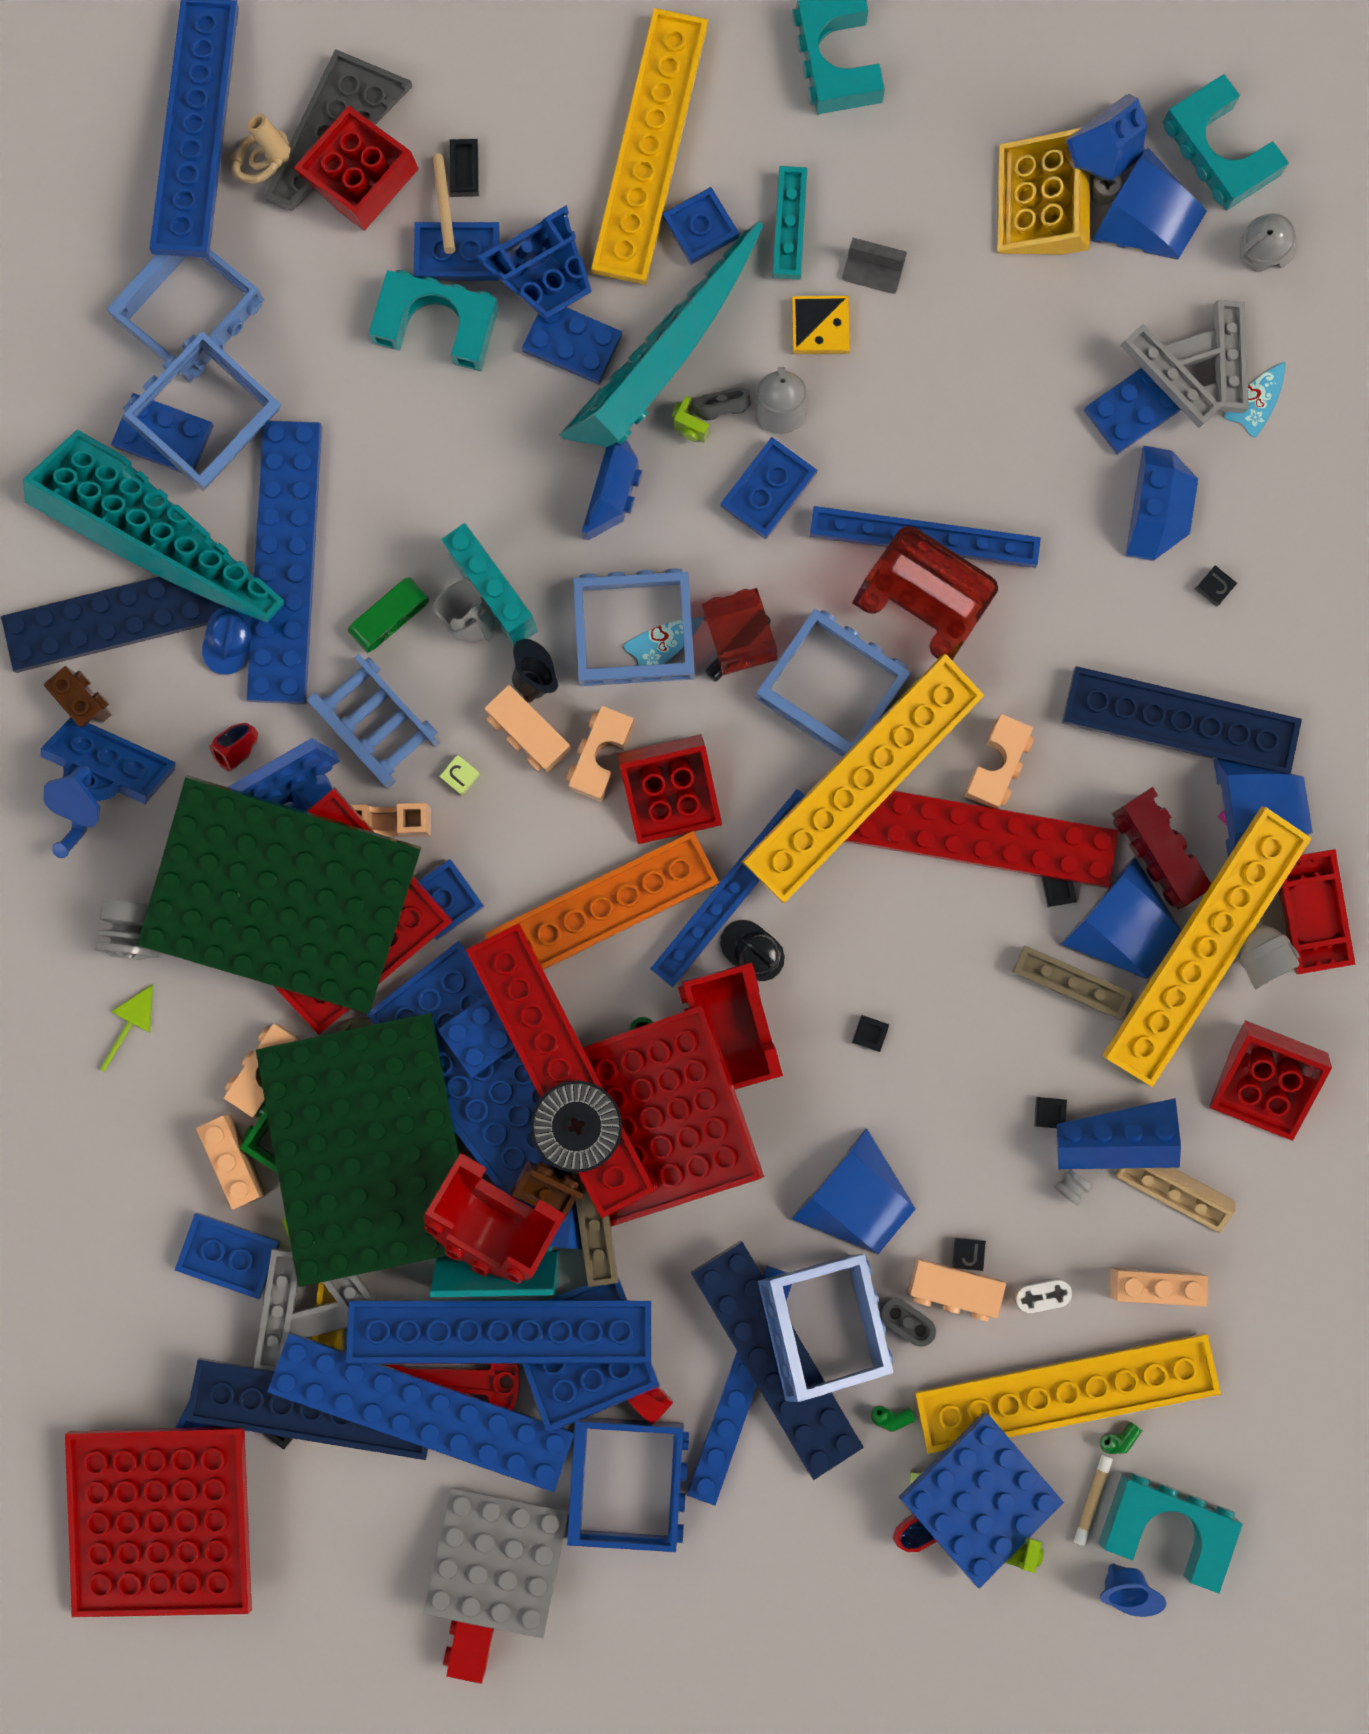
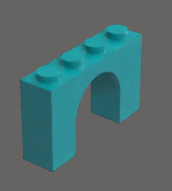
(832, 86)
(1228, 179)
(406, 294)
(491, 584)
(1139, 1502)

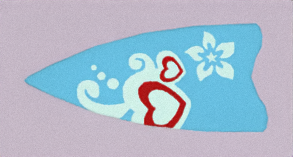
(1261, 399)
(660, 643)

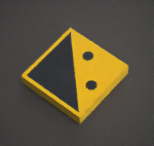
(820, 324)

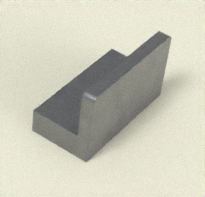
(874, 265)

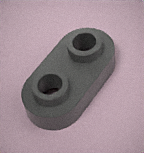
(721, 403)
(907, 1321)

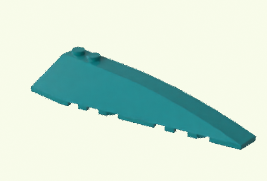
(636, 384)
(120, 510)

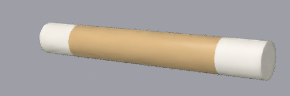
(1093, 1500)

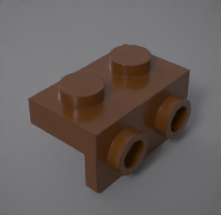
(76, 698)
(540, 1183)

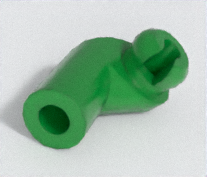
(892, 1421)
(1120, 1442)

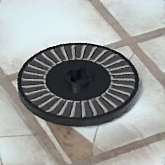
(554, 1116)

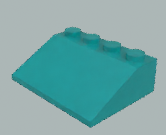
(457, 1279)

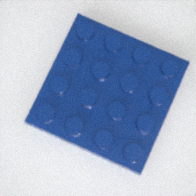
(581, 1390)
(981, 1499)

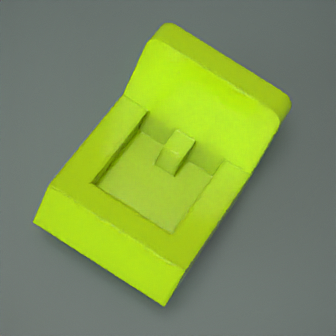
(690, 426)
(1028, 1556)

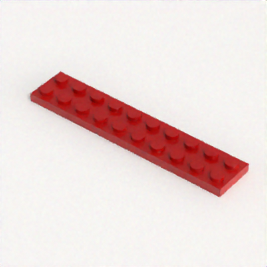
(990, 838)
(552, 1052)

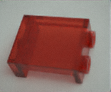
(740, 631)

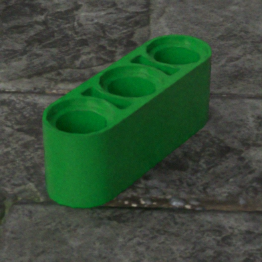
(388, 614)

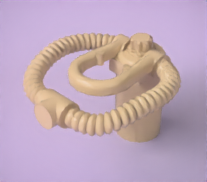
(270, 141)

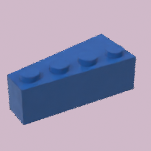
(1122, 1139)

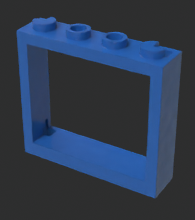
(618, 1540)

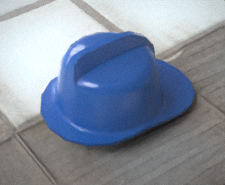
(227, 641)
(1129, 1592)

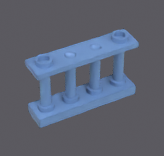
(365, 747)

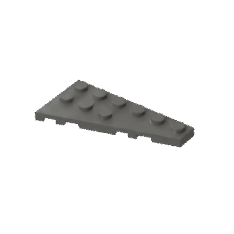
(343, 83)

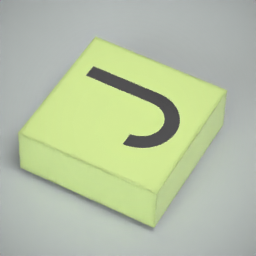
(460, 775)

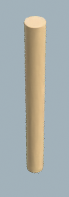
(443, 204)

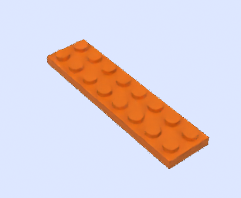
(616, 901)

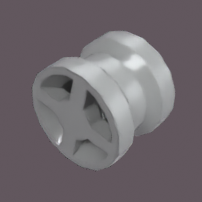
(1102, 193)
(1073, 1187)

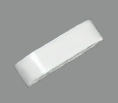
(1044, 1302)

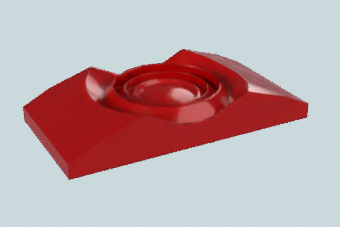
(1317, 913)

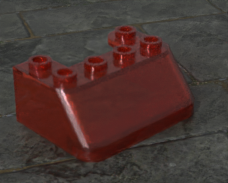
(931, 586)

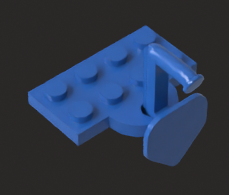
(96, 770)
(294, 777)

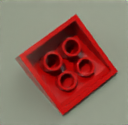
(357, 167)
(669, 789)
(1270, 1080)

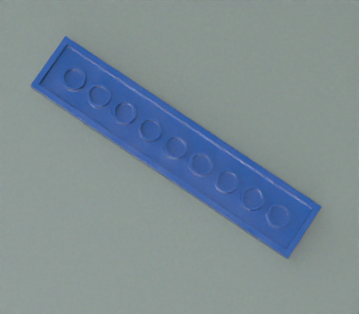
(194, 128)
(285, 560)
(499, 1332)
(421, 1412)

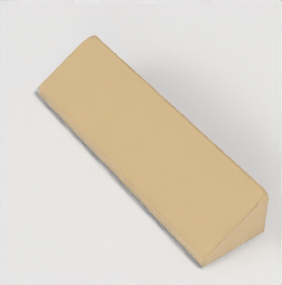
(1182, 1194)

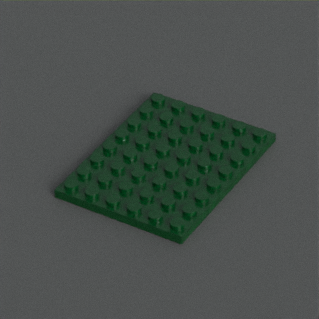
(278, 894)
(359, 1145)

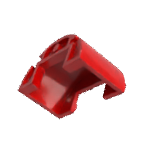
(738, 1022)
(489, 1225)

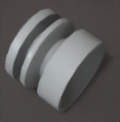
(126, 930)

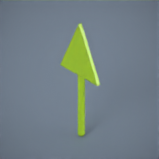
(136, 1012)

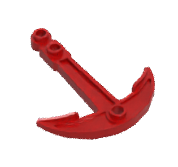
(473, 1380)

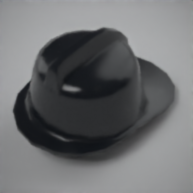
(533, 671)
(747, 943)

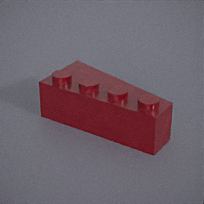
(1161, 849)

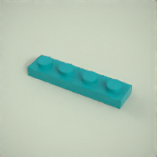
(789, 222)

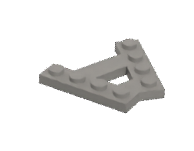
(1168, 364)
(279, 1305)

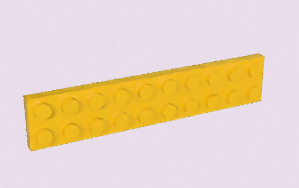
(649, 146)
(863, 778)
(1207, 946)
(1072, 1391)

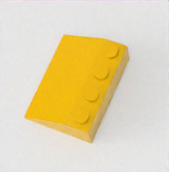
(1042, 197)

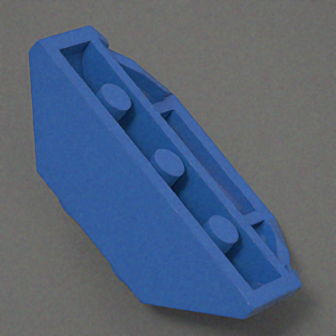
(1110, 140)
(612, 490)
(1161, 504)

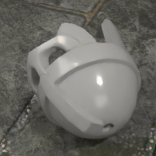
(1266, 250)
(781, 401)
(464, 612)
(1267, 955)

